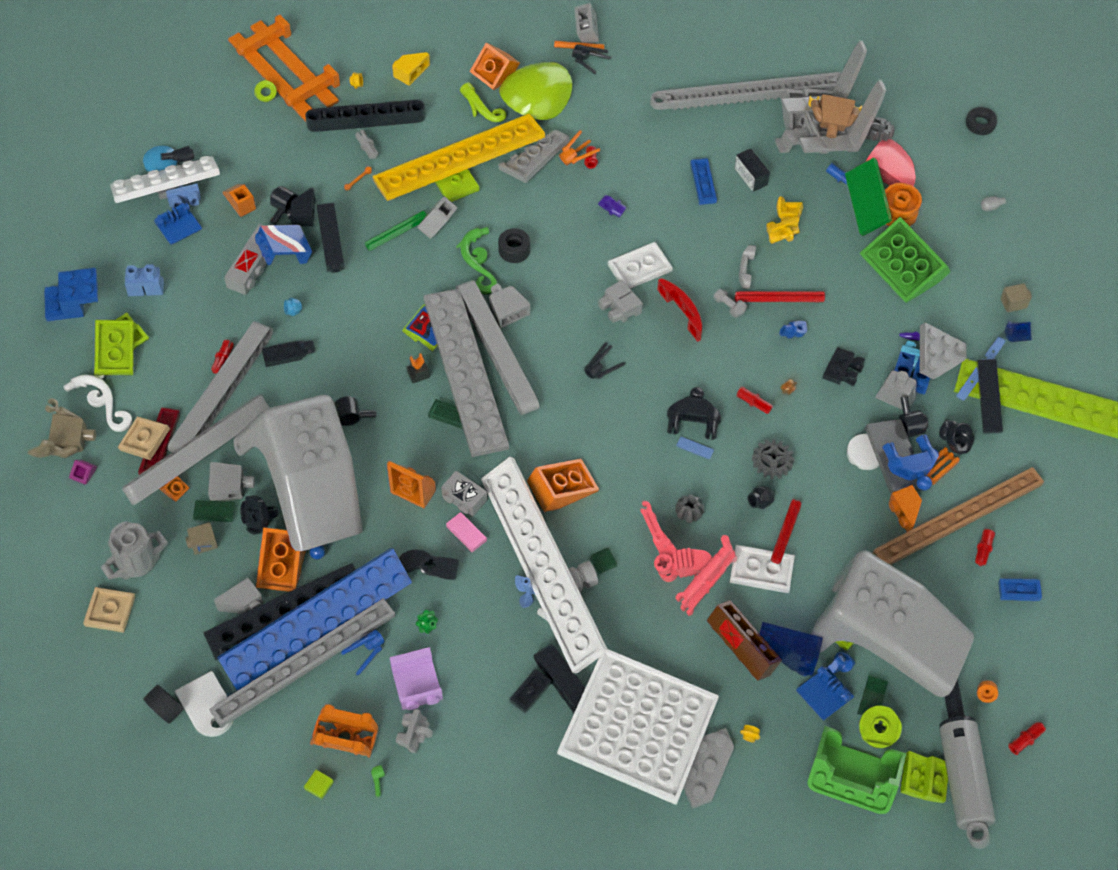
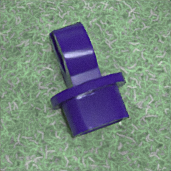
(612, 206)

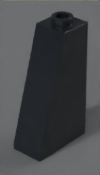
(330, 237)

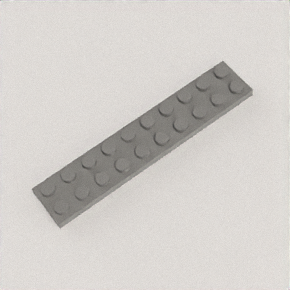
(466, 373)

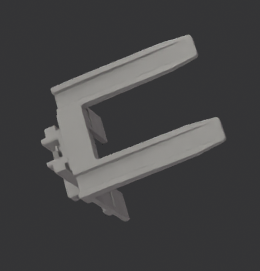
(812, 136)

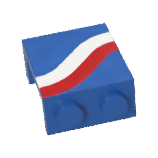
(282, 241)

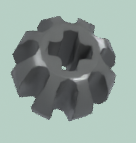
(689, 508)

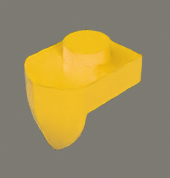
(788, 208)

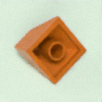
(493, 66)

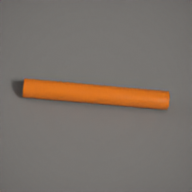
(564, 44)

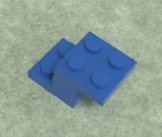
(71, 294)

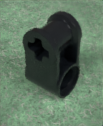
(443, 567)

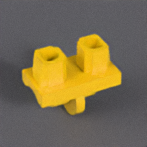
(783, 230)

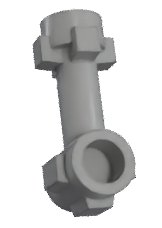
(737, 309)

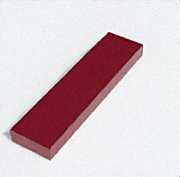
(168, 417)

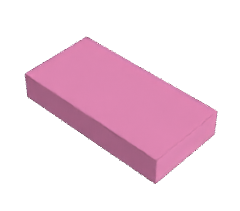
(466, 532)

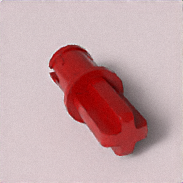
(222, 356)
(754, 400)
(984, 547)
(1026, 738)

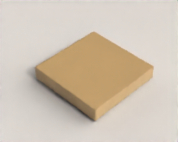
(143, 438)
(109, 609)

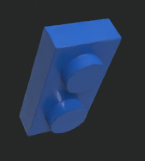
(1020, 589)

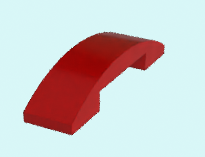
(672, 292)

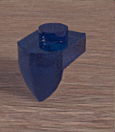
(1018, 331)

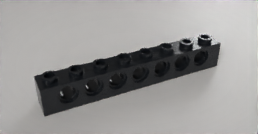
(271, 611)

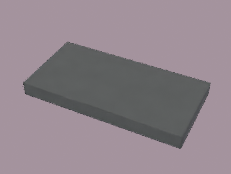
(887, 432)

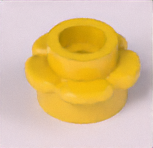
(356, 80)
(750, 733)

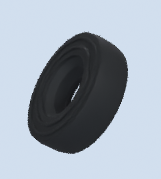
(977, 128)

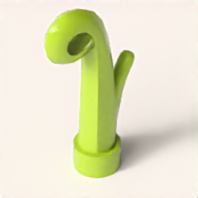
(475, 102)

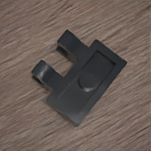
(839, 364)

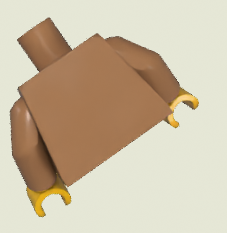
(834, 113)

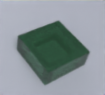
(603, 560)

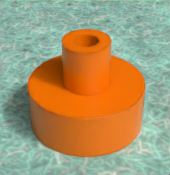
(987, 691)

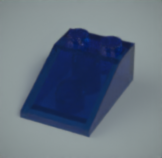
(795, 648)

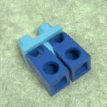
(910, 361)

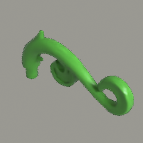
(475, 262)

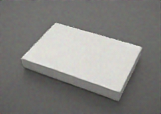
(640, 265)
(756, 569)

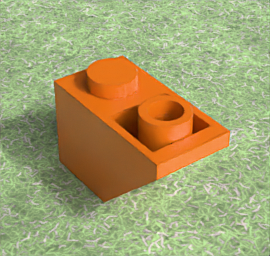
(240, 199)
(906, 506)

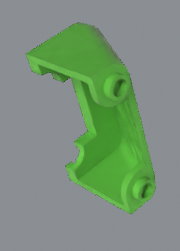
(855, 775)

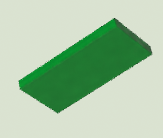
(868, 197)

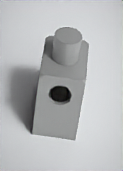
(507, 305)
(896, 386)
(227, 482)

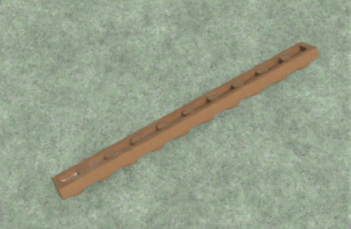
(959, 516)

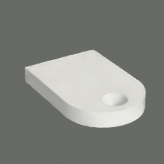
(198, 698)

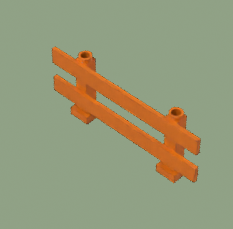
(312, 84)

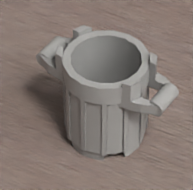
(132, 551)

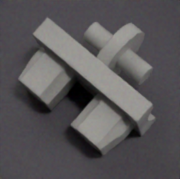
(416, 731)

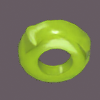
(265, 84)

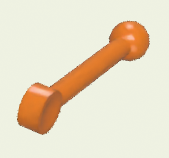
(368, 170)

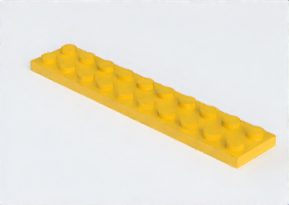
(458, 157)

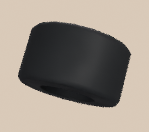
(514, 254)
(163, 704)

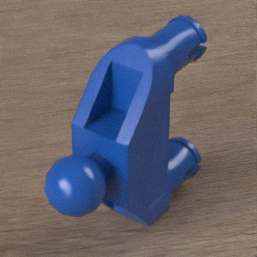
(913, 466)

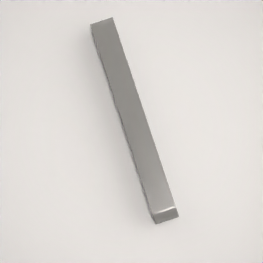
(498, 348)
(223, 385)
(194, 450)

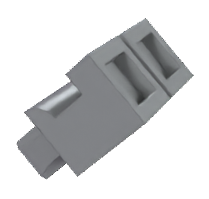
(621, 301)

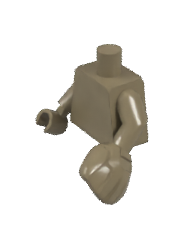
(66, 434)

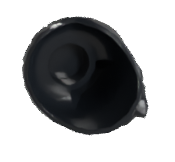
(958, 436)

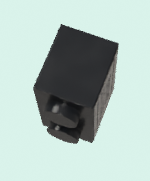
(752, 170)

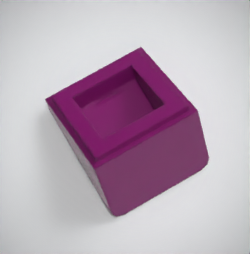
(82, 471)

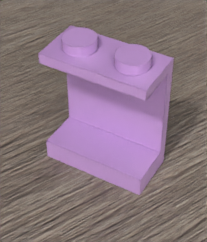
(415, 679)

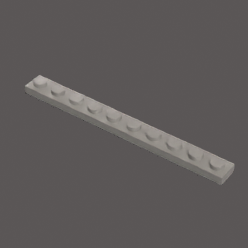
(301, 663)

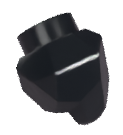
(761, 497)

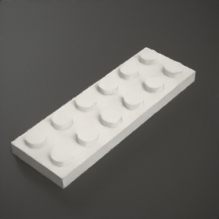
(165, 179)

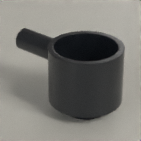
(281, 200)
(349, 411)
(914, 422)

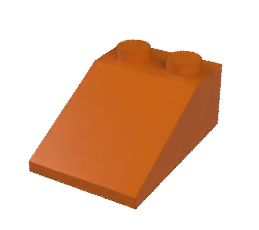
(410, 484)
(561, 484)
(278, 562)

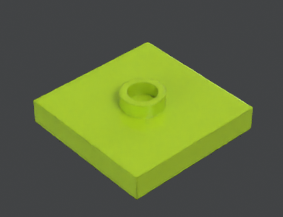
(458, 185)

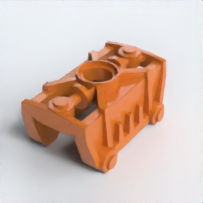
(345, 722)

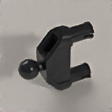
(694, 410)

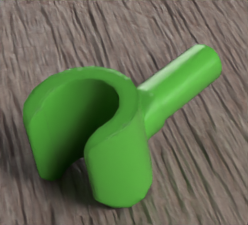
(377, 772)

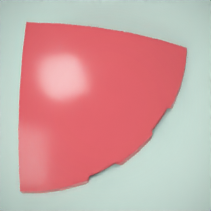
(893, 163)

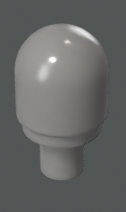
(992, 203)

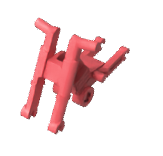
(688, 563)

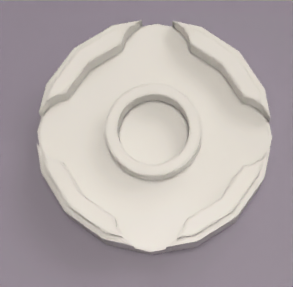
(861, 453)

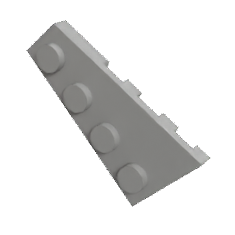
(534, 157)

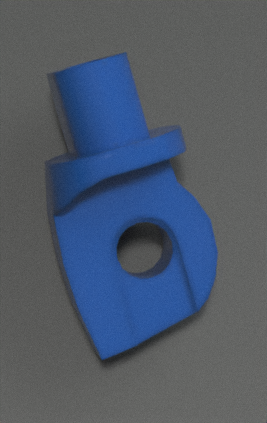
(794, 328)
(841, 662)

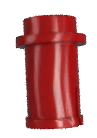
(591, 161)

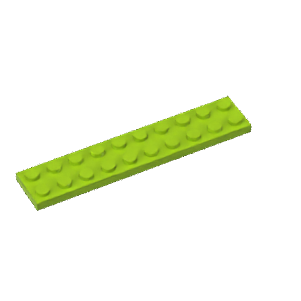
(1049, 400)

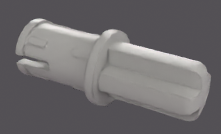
(366, 144)

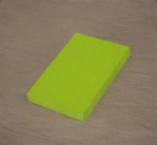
(114, 347)

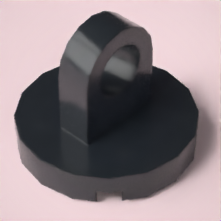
(256, 514)

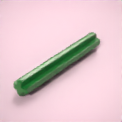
(395, 231)

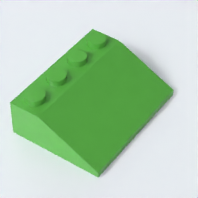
(905, 261)

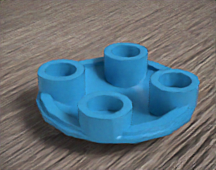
(153, 161)

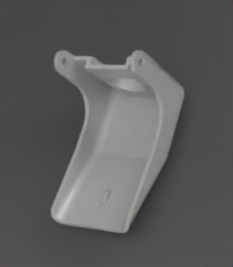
(309, 469)
(896, 622)

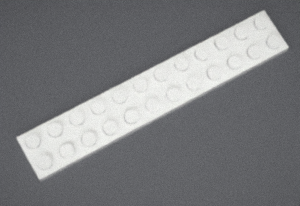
(544, 566)

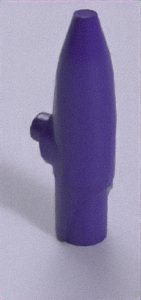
(912, 336)

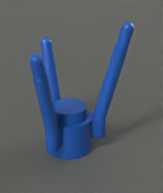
(371, 641)

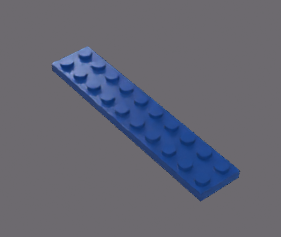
(314, 619)

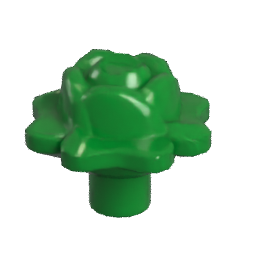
(426, 621)

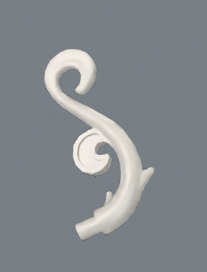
(106, 399)

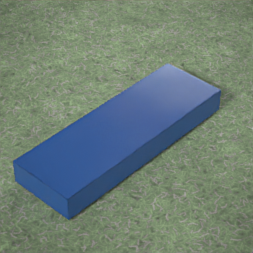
(703, 181)

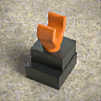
(418, 369)

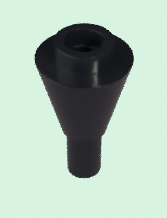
(183, 154)

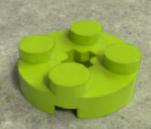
(889, 719)

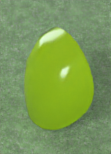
(538, 90)

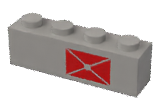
(246, 267)

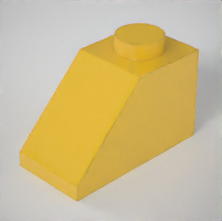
(410, 67)

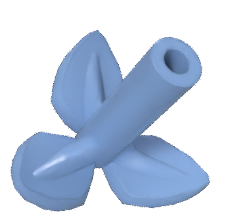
(524, 585)

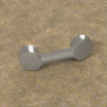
(745, 279)

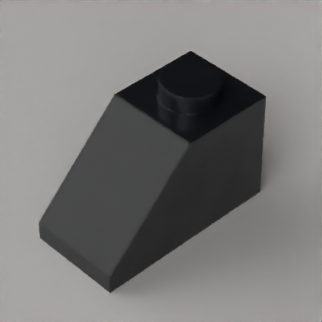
(303, 209)

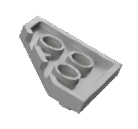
(939, 351)
(708, 768)

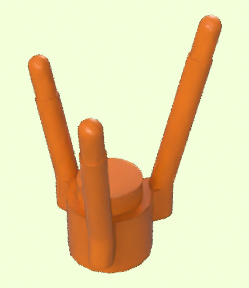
(570, 155)

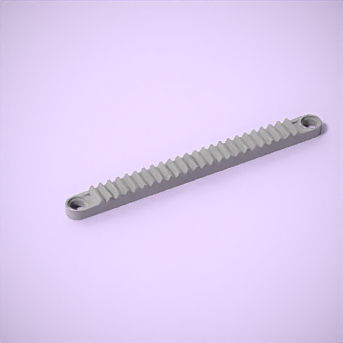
(740, 91)

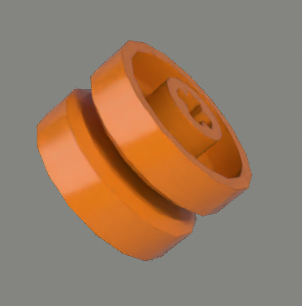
(903, 202)

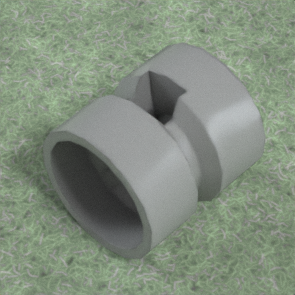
(584, 575)

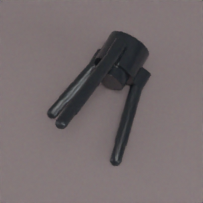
(582, 52)
(594, 367)

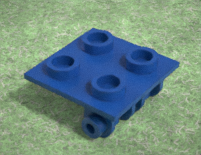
(177, 223)
(824, 693)

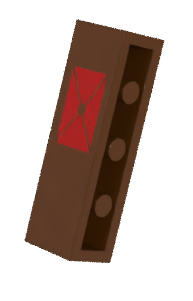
(744, 640)

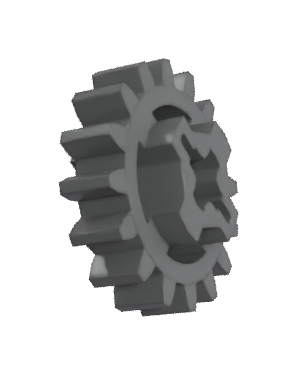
(880, 130)
(773, 459)

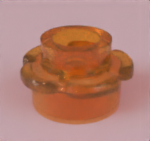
(788, 387)

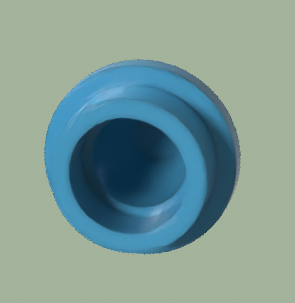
(292, 307)

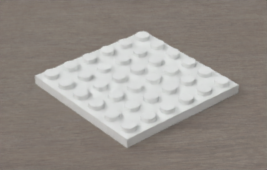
(638, 726)

